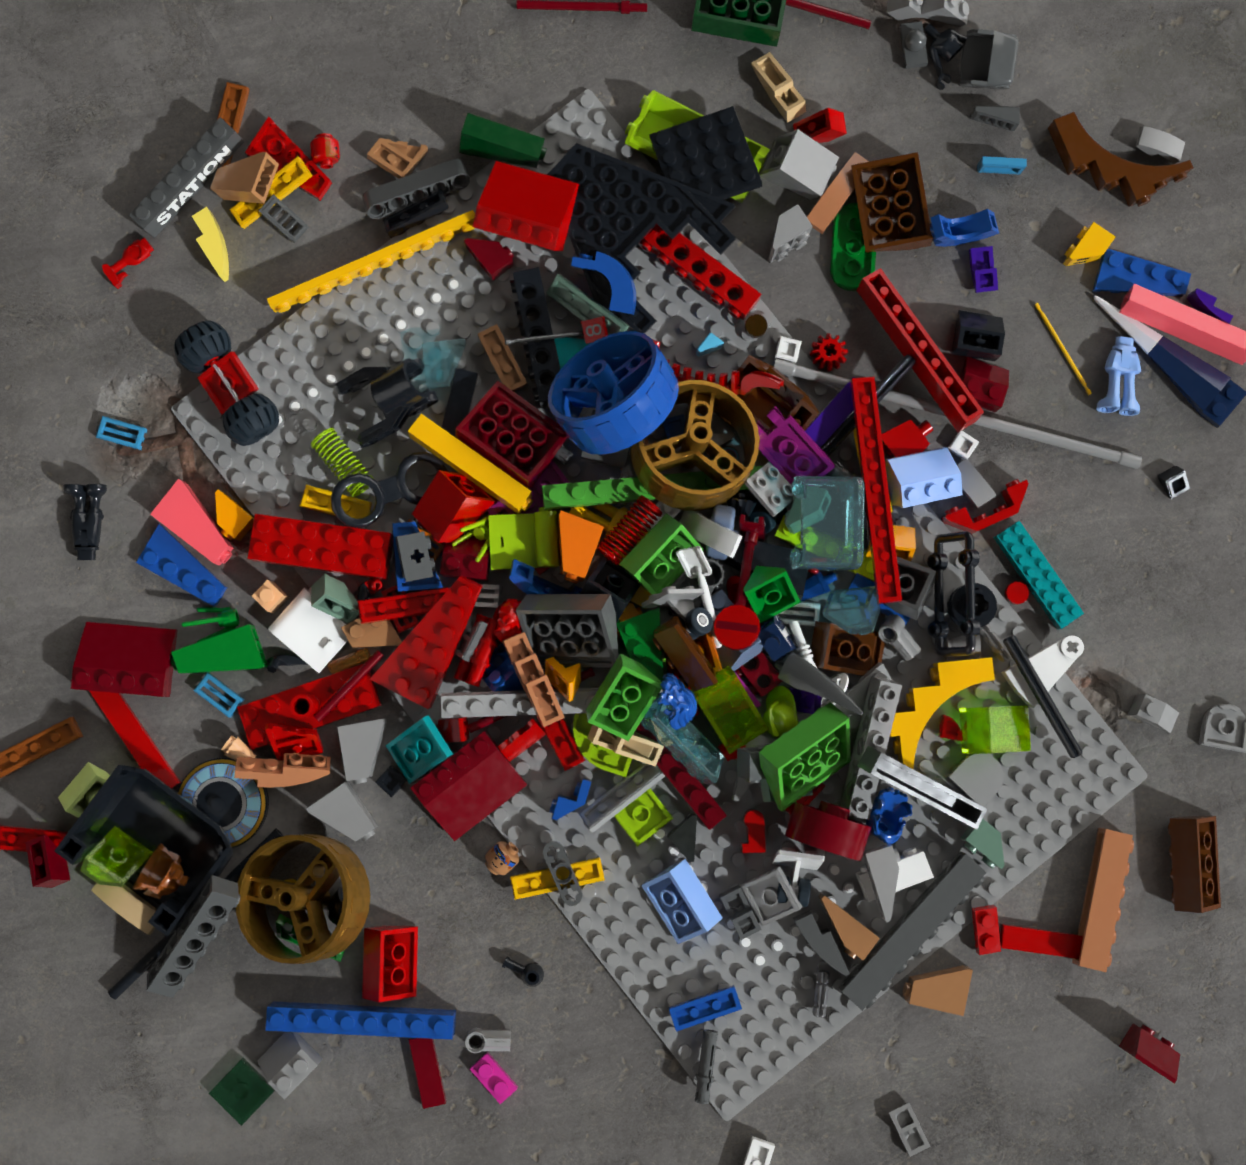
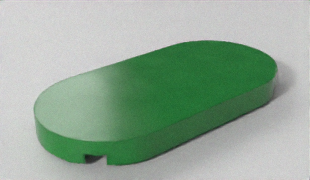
(848, 256)

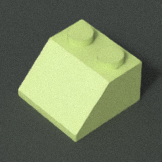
(83, 789)

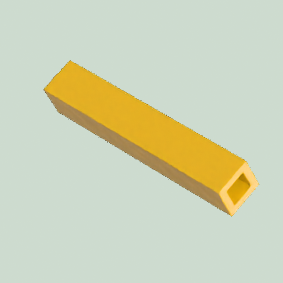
(470, 464)

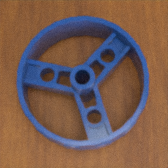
(625, 383)

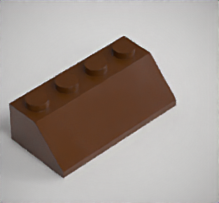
(1194, 863)

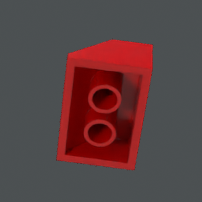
(390, 963)

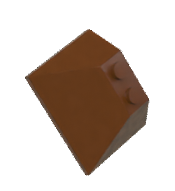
(788, 399)

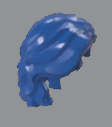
(680, 698)
(888, 813)

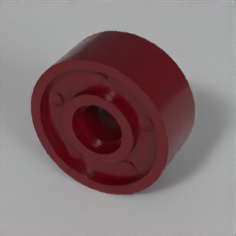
(828, 829)

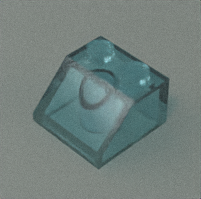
(853, 609)

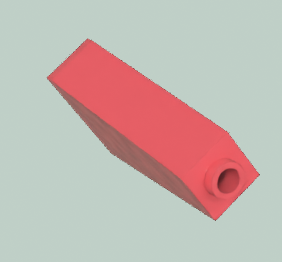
(188, 519)

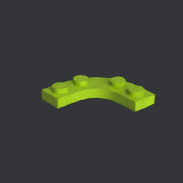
(595, 754)

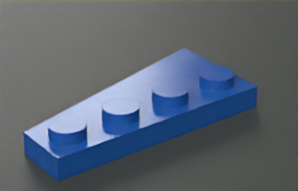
(1120, 271)

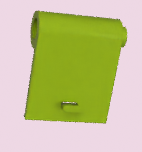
(525, 538)

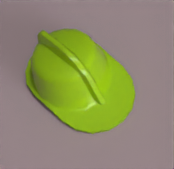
(780, 712)

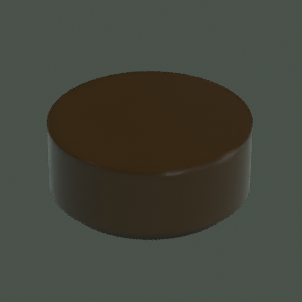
(756, 326)

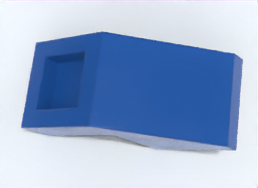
(566, 805)

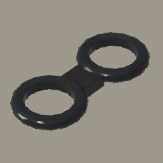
(384, 490)

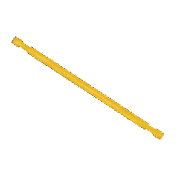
(1064, 351)

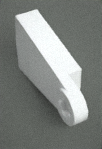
(1048, 663)

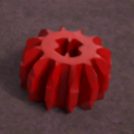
(837, 354)

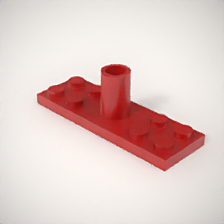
(287, 706)

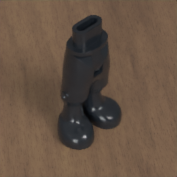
(86, 525)

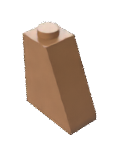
(246, 179)
(940, 990)

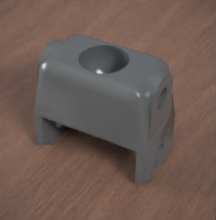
(988, 59)

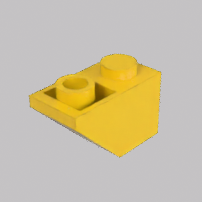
(1090, 247)

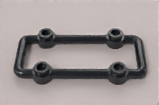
(970, 626)

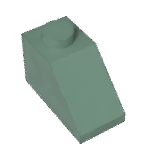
(334, 599)

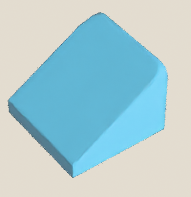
(709, 344)

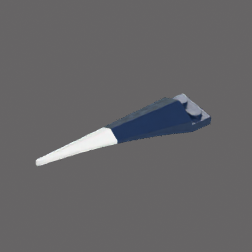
(1200, 383)

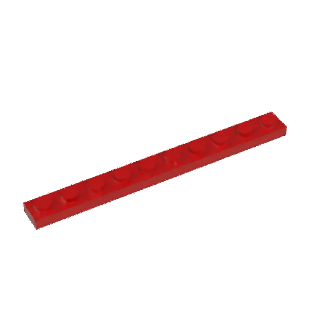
(876, 490)

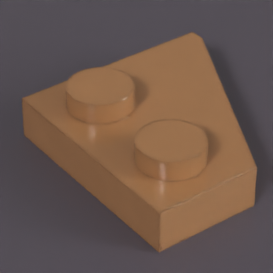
(396, 157)
(371, 634)

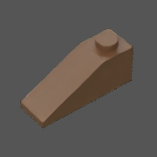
(851, 932)

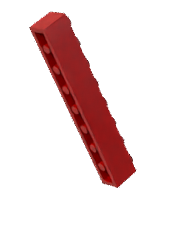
(913, 339)

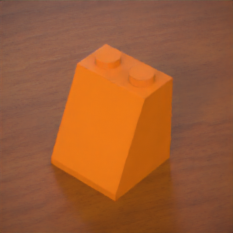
(576, 545)

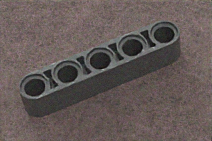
(408, 190)

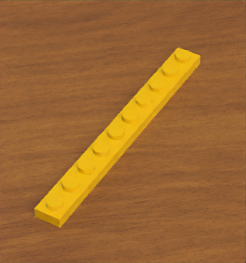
(364, 266)

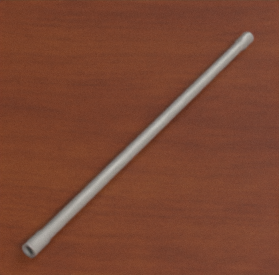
(1122, 458)

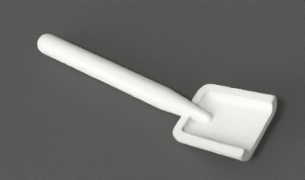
(697, 566)

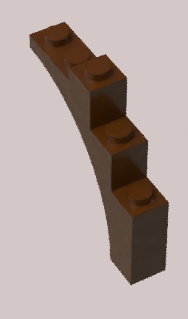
(1109, 171)

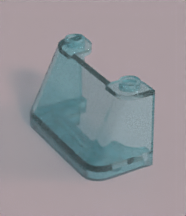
(829, 523)

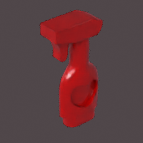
(132, 255)

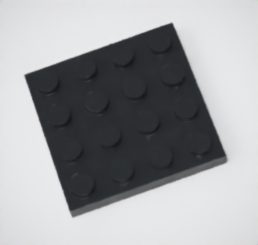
(708, 155)

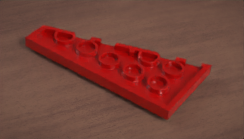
(425, 654)

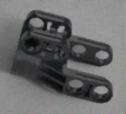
(392, 394)

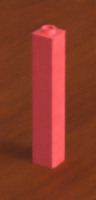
(1185, 323)

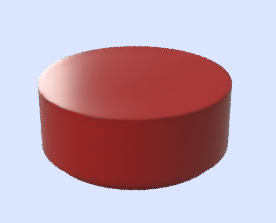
(1016, 593)

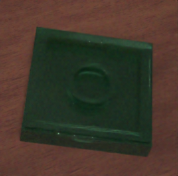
(242, 1091)

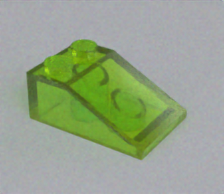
(995, 729)

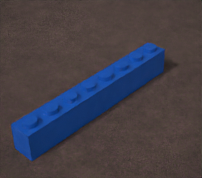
(361, 1020)

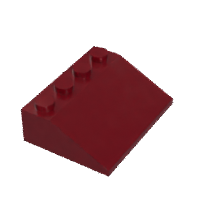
(511, 434)
(125, 659)
(469, 786)

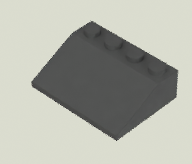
(571, 628)

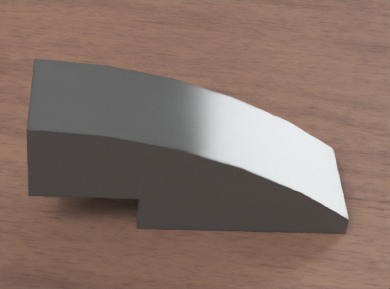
(821, 941)

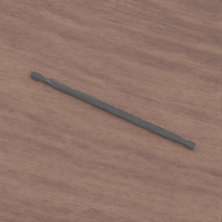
(544, 337)

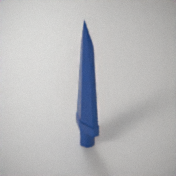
(817, 585)

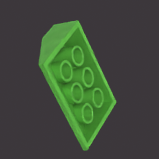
(806, 755)

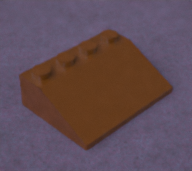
(892, 204)

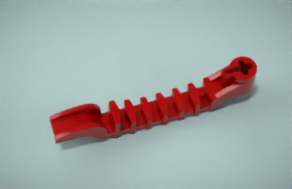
(750, 381)

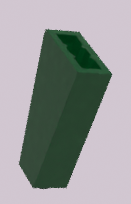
(500, 142)

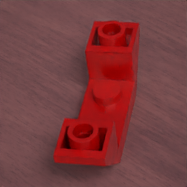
(1013, 497)

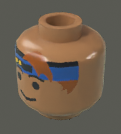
(502, 858)

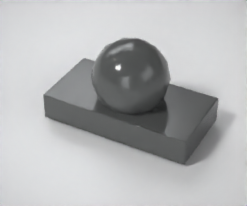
(913, 45)

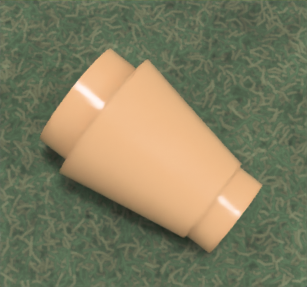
(237, 748)

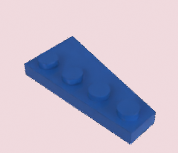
(173, 562)

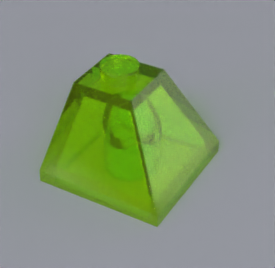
(115, 859)

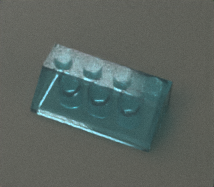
(685, 744)

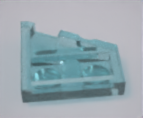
(441, 361)

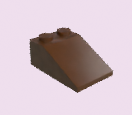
(845, 652)

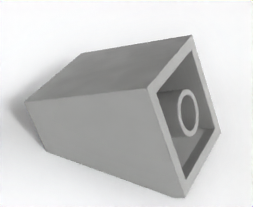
(799, 164)

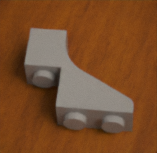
(946, 11)

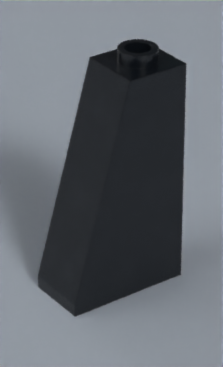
(771, 556)

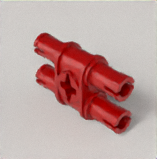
(473, 671)

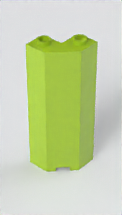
(662, 113)

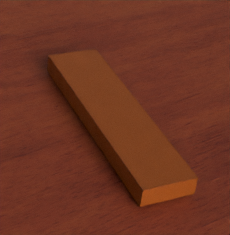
(233, 107)
(39, 746)

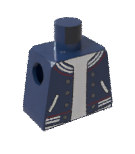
(776, 638)

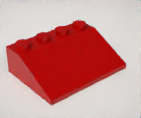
(526, 206)

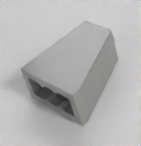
(360, 748)
(345, 813)

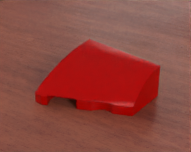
(521, 740)

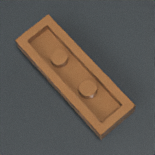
(502, 358)

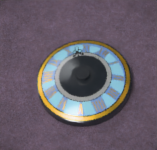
(227, 800)

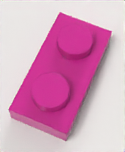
(493, 1078)

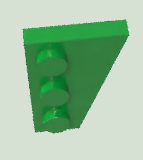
(638, 642)

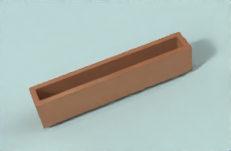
(1103, 898)

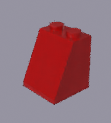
(450, 505)

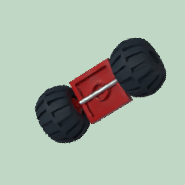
(225, 379)

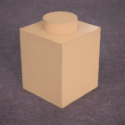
(270, 596)

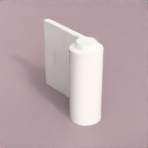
(309, 632)

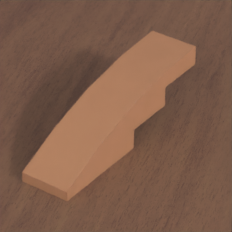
(835, 196)
(533, 679)

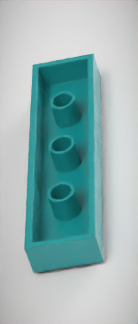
(1038, 575)

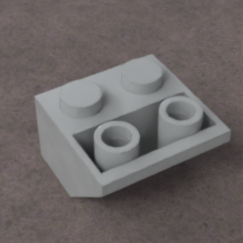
(790, 233)

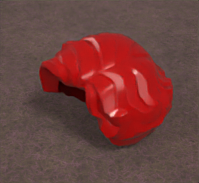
(507, 619)

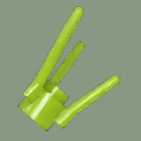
(480, 531)

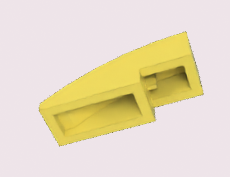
(212, 242)

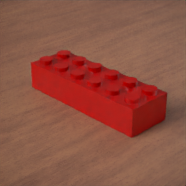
(321, 546)

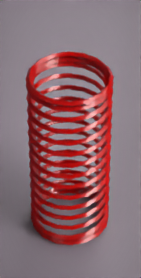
(650, 506)

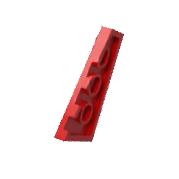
(284, 150)

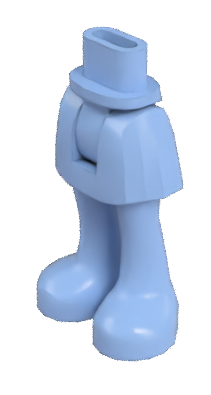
(1121, 362)

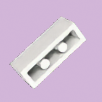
(912, 870)

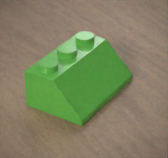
(654, 558)
(623, 698)

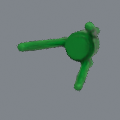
(226, 618)

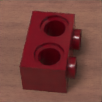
(761, 667)

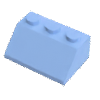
(923, 477)
(682, 902)

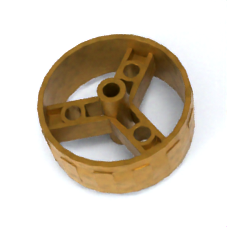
(703, 399)
(257, 889)

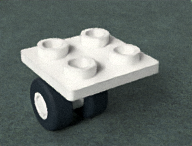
(797, 860)

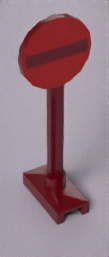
(738, 625)

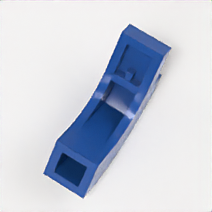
(964, 229)
(621, 282)

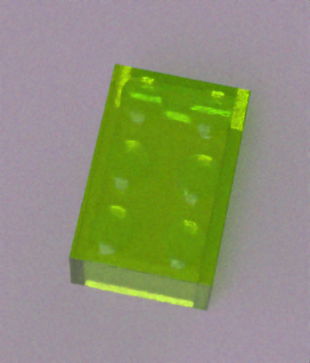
(730, 711)

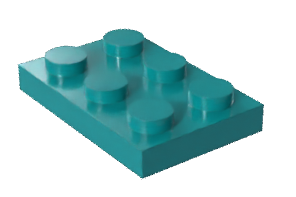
(419, 749)

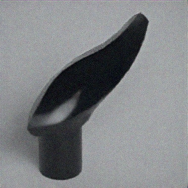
(283, 660)

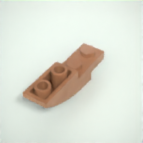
(291, 771)

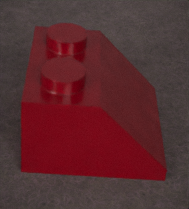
(986, 383)
(461, 561)
(1152, 1052)

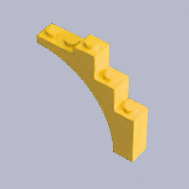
(924, 701)

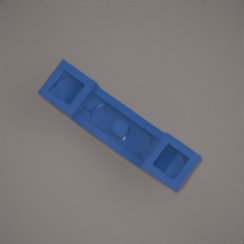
(524, 578)

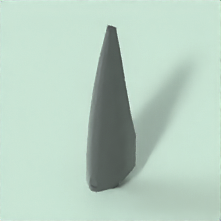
(808, 678)

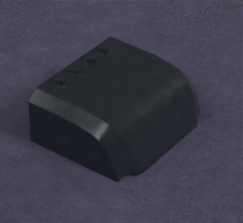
(153, 815)

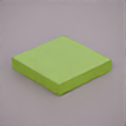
(643, 817)

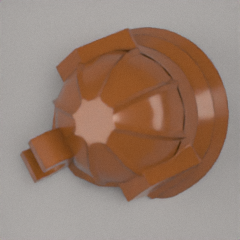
(161, 873)

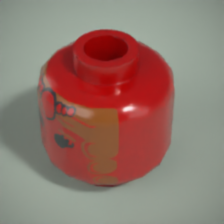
(325, 150)

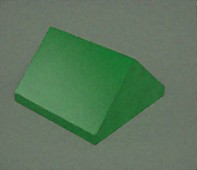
(770, 592)

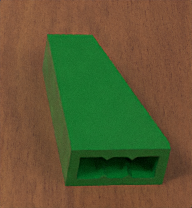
(229, 651)

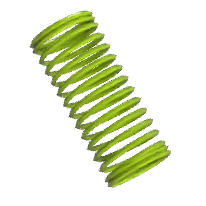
(332, 436)

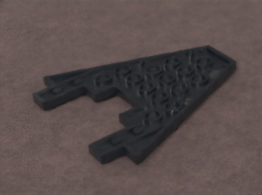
(621, 205)

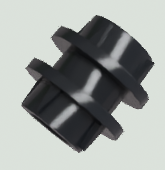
(984, 600)

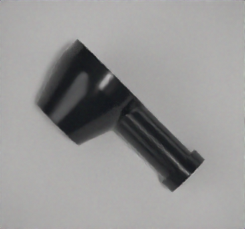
(525, 970)

